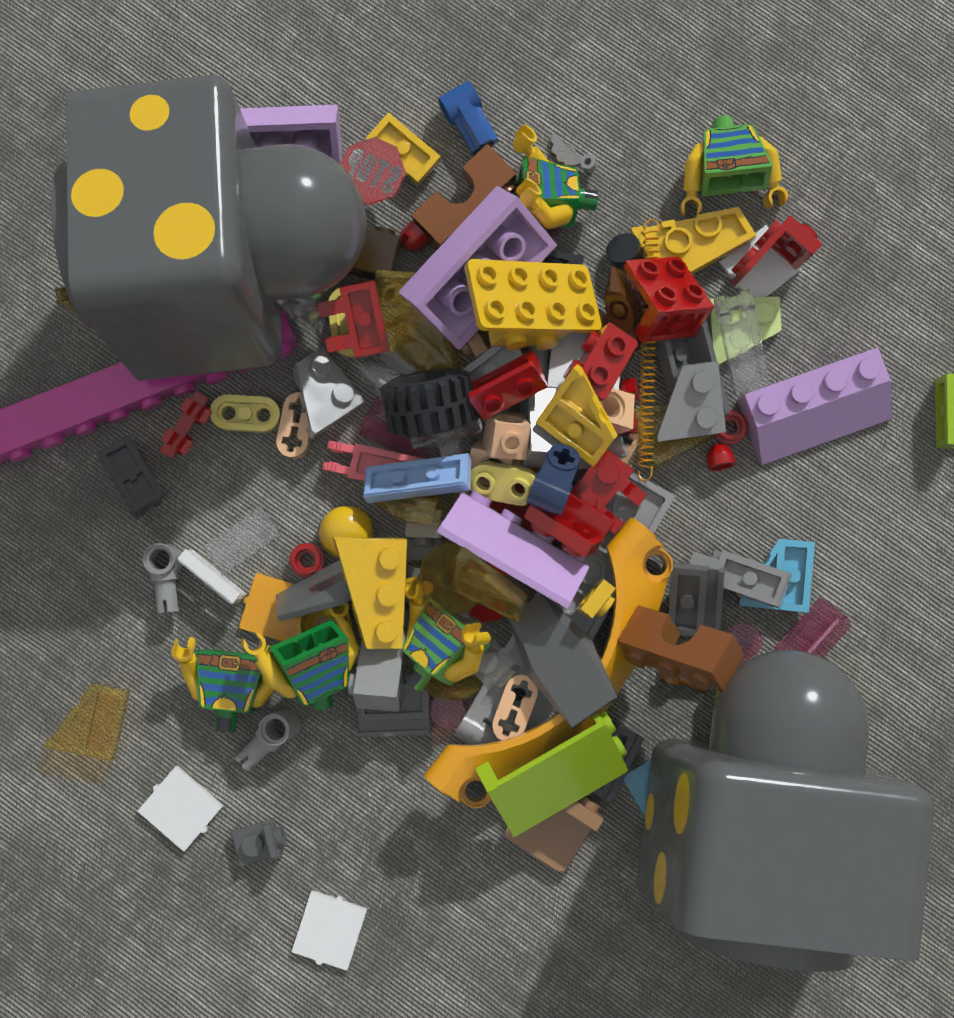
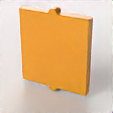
(261, 612)

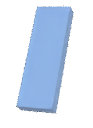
(417, 478)

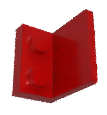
(674, 299)

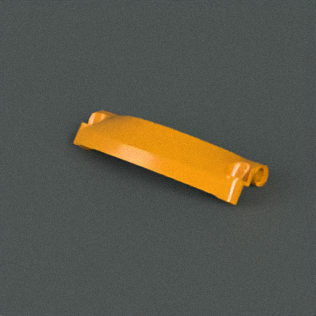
(634, 587)

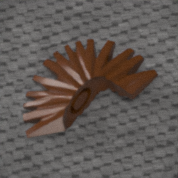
(622, 304)

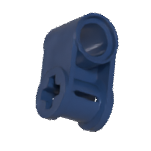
(554, 480)

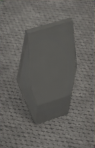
(314, 593)
(562, 661)

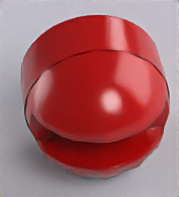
(413, 237)
(720, 458)

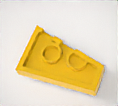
(699, 239)
(376, 587)

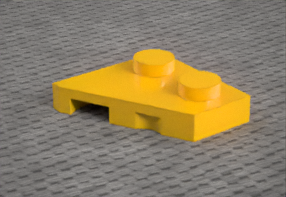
(578, 418)

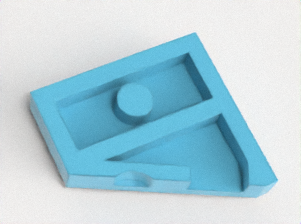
(795, 558)

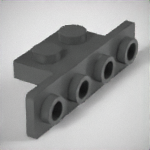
(687, 351)

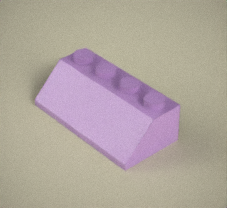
(299, 125)
(494, 231)
(818, 406)
(514, 548)

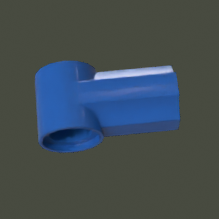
(464, 110)

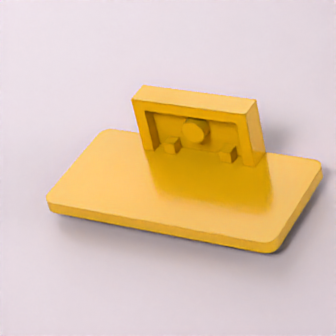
(531, 301)

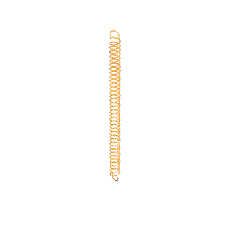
(645, 374)

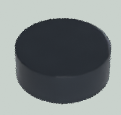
(623, 248)

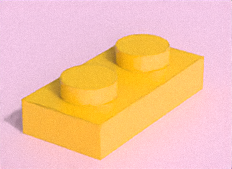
(415, 154)
(597, 600)

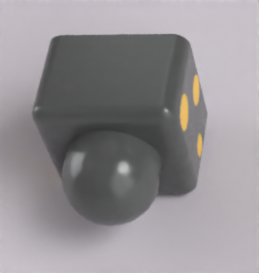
(189, 231)
(780, 833)

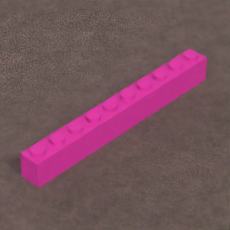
(94, 400)

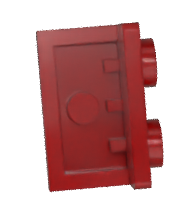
(604, 358)
(507, 385)
(578, 528)

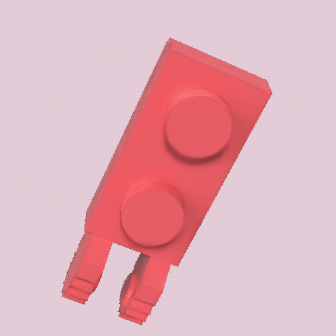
(362, 457)

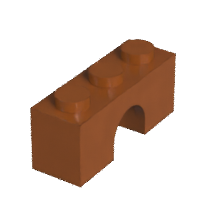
(482, 173)
(704, 660)

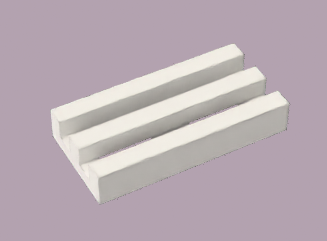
(211, 576)

